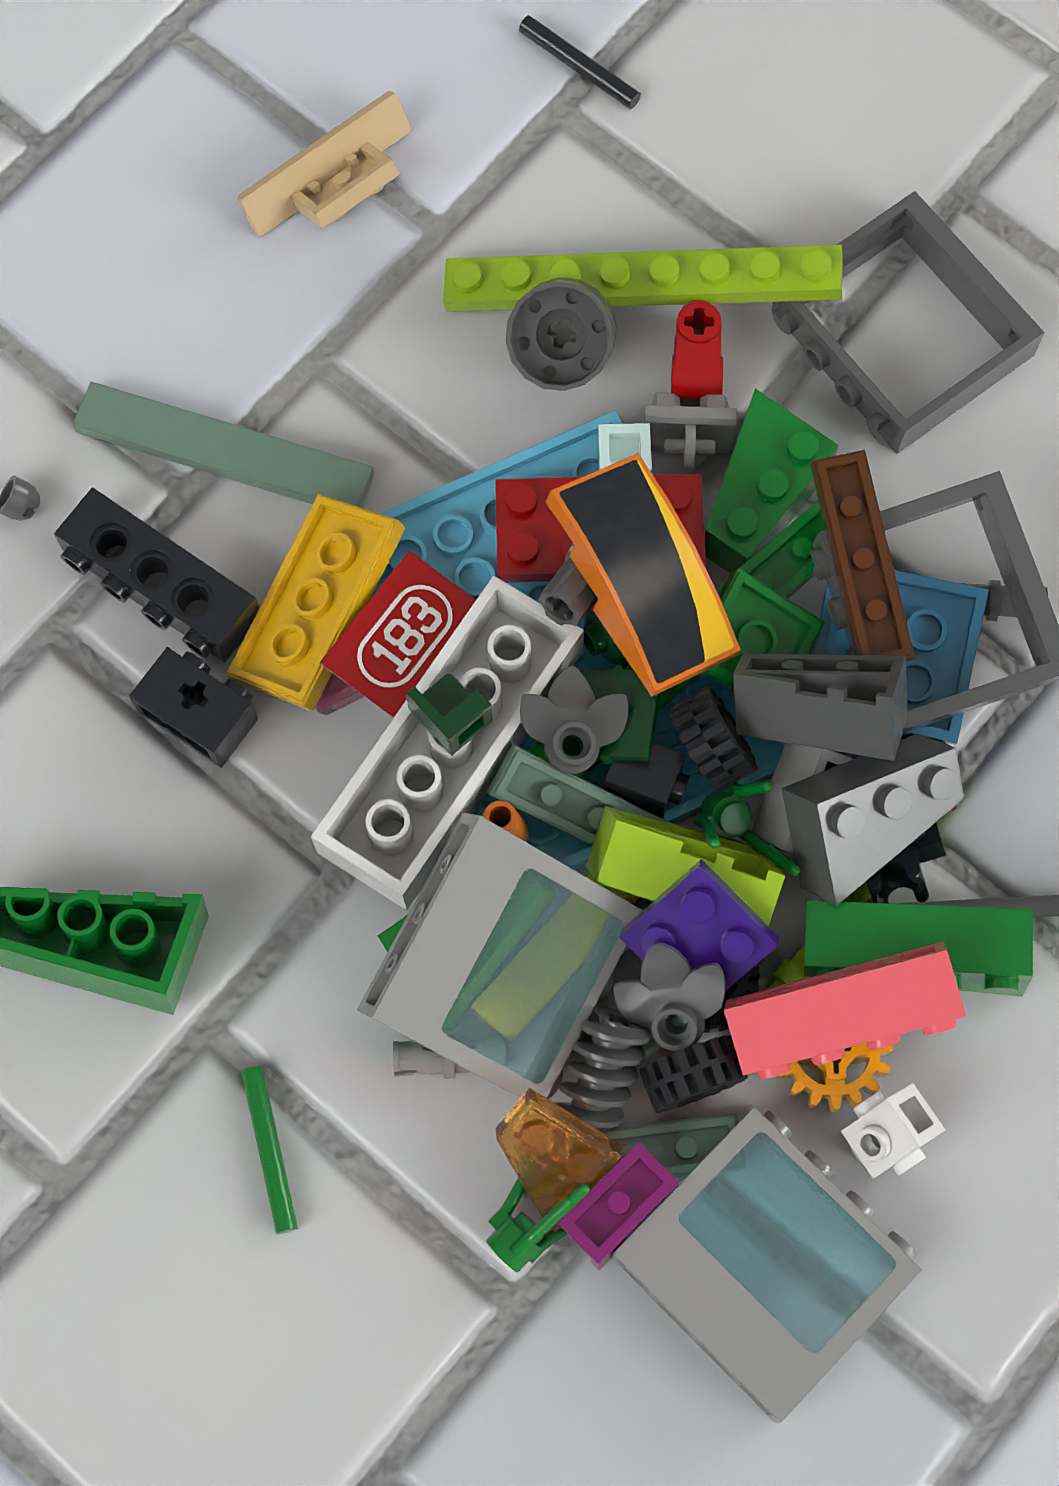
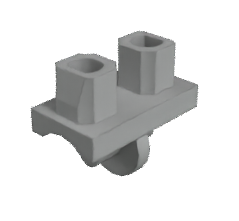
(691, 429)

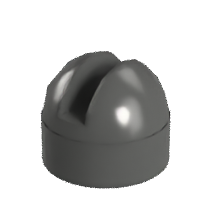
(18, 499)

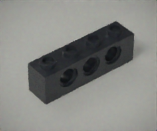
(101, 524)

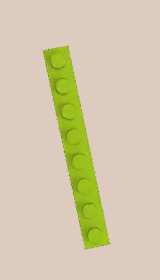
(653, 276)

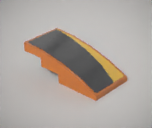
(644, 573)

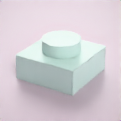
(622, 441)

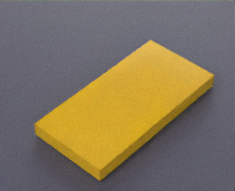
(314, 600)

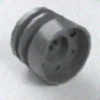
(535, 347)

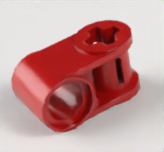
(697, 358)

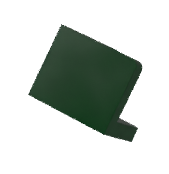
(450, 712)

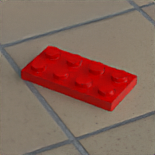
(534, 542)

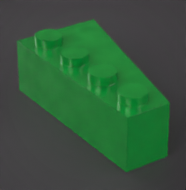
(104, 943)
(984, 944)

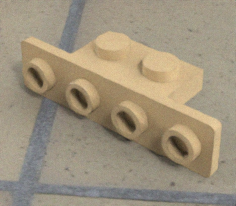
(332, 171)

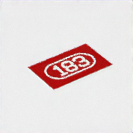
(398, 633)

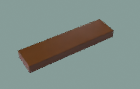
(861, 555)

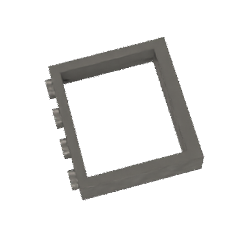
(962, 276)
(1018, 574)

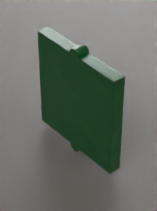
(639, 731)

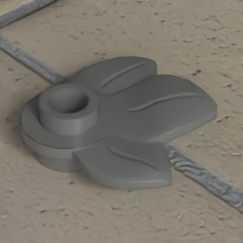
(573, 714)
(668, 989)

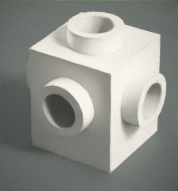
(892, 1131)

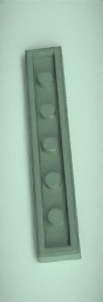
(220, 447)

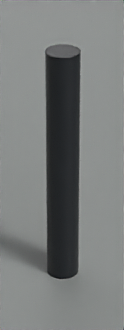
(579, 62)

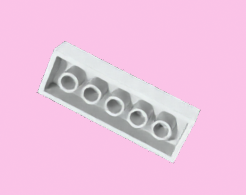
(409, 788)

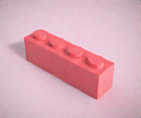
(845, 1009)

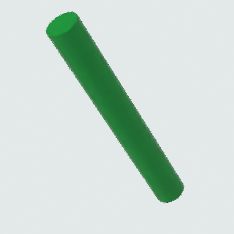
(269, 1150)

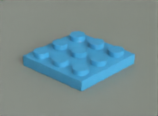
(944, 635)

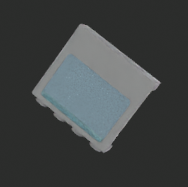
(501, 959)
(768, 1263)

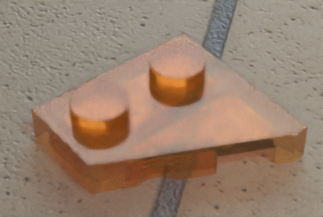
(553, 1150)

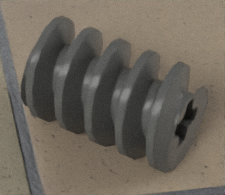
(606, 1069)

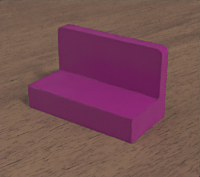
(618, 1204)

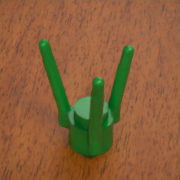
(730, 817)
(520, 1238)

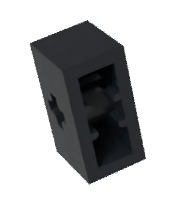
(209, 729)

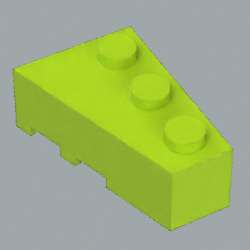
(650, 855)

